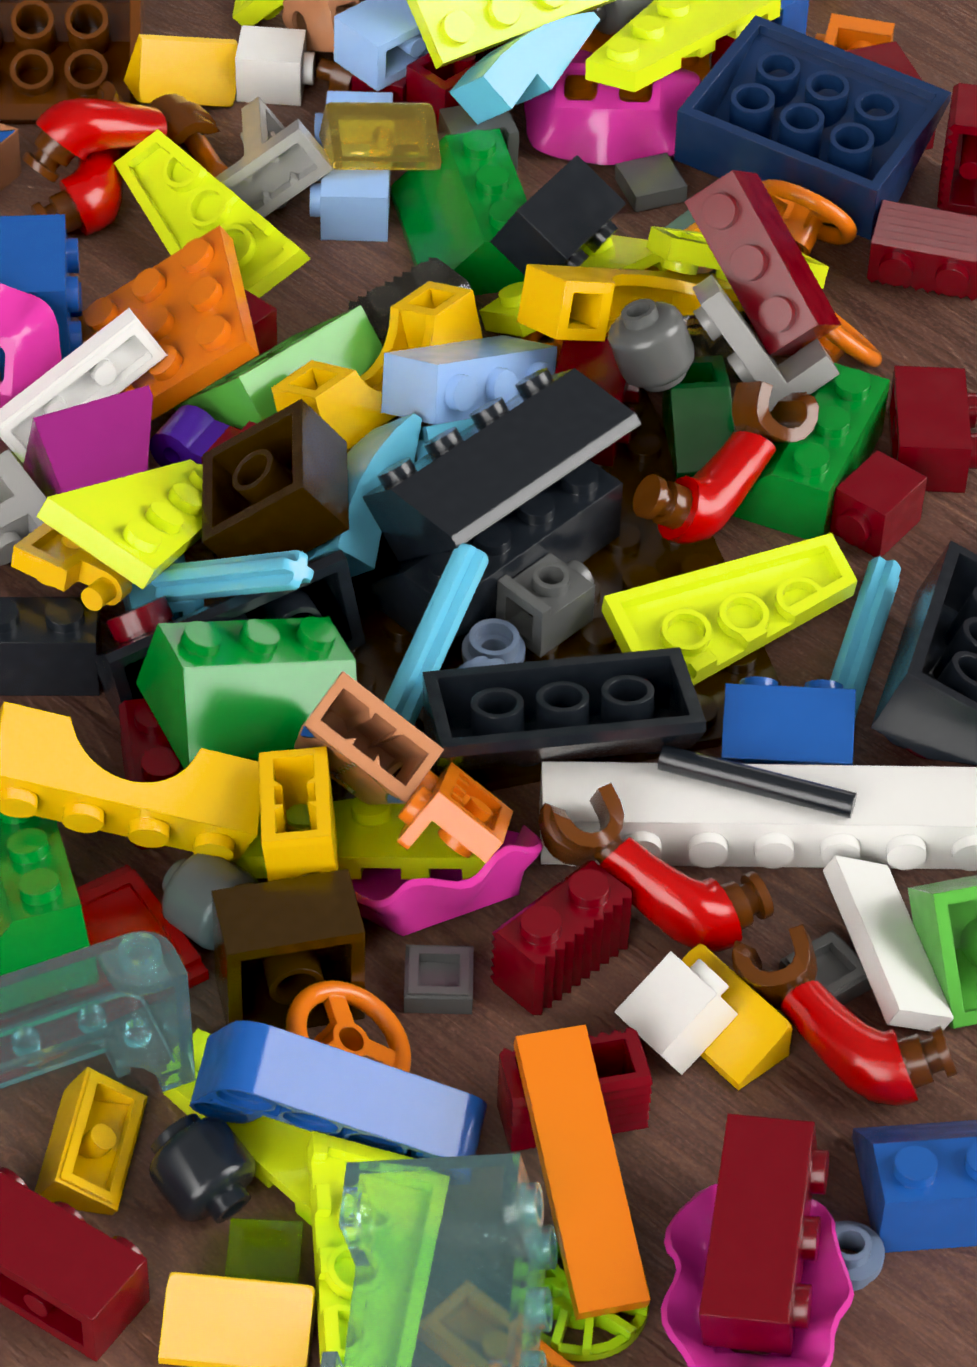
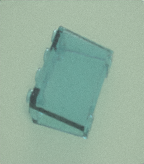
(446, 1263)

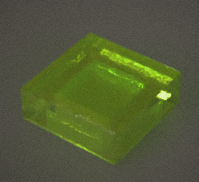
(265, 1250)

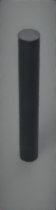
(757, 781)

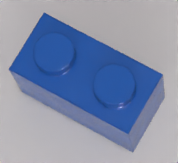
(788, 723)

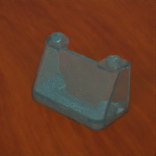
(105, 998)

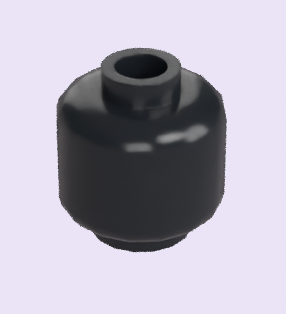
(202, 1168)

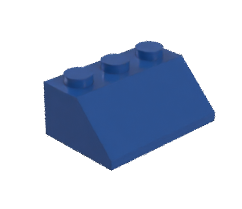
(920, 1183)

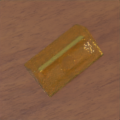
(380, 136)

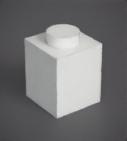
(273, 65)
(678, 1010)

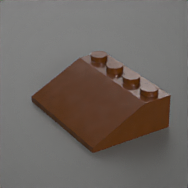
(63, 52)

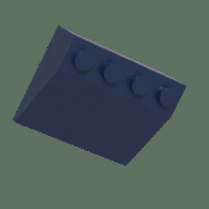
(810, 119)

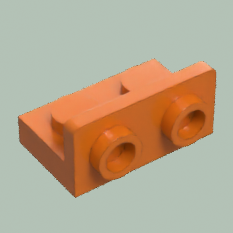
(466, 812)

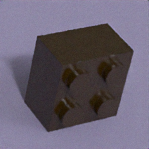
(276, 486)
(281, 940)

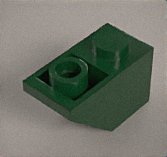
(698, 415)

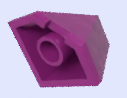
(90, 442)

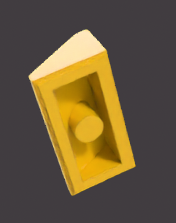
(184, 66)
(756, 1036)
(92, 1143)
(236, 1322)

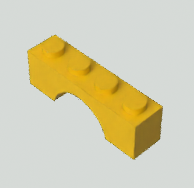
(587, 300)
(353, 402)
(50, 776)

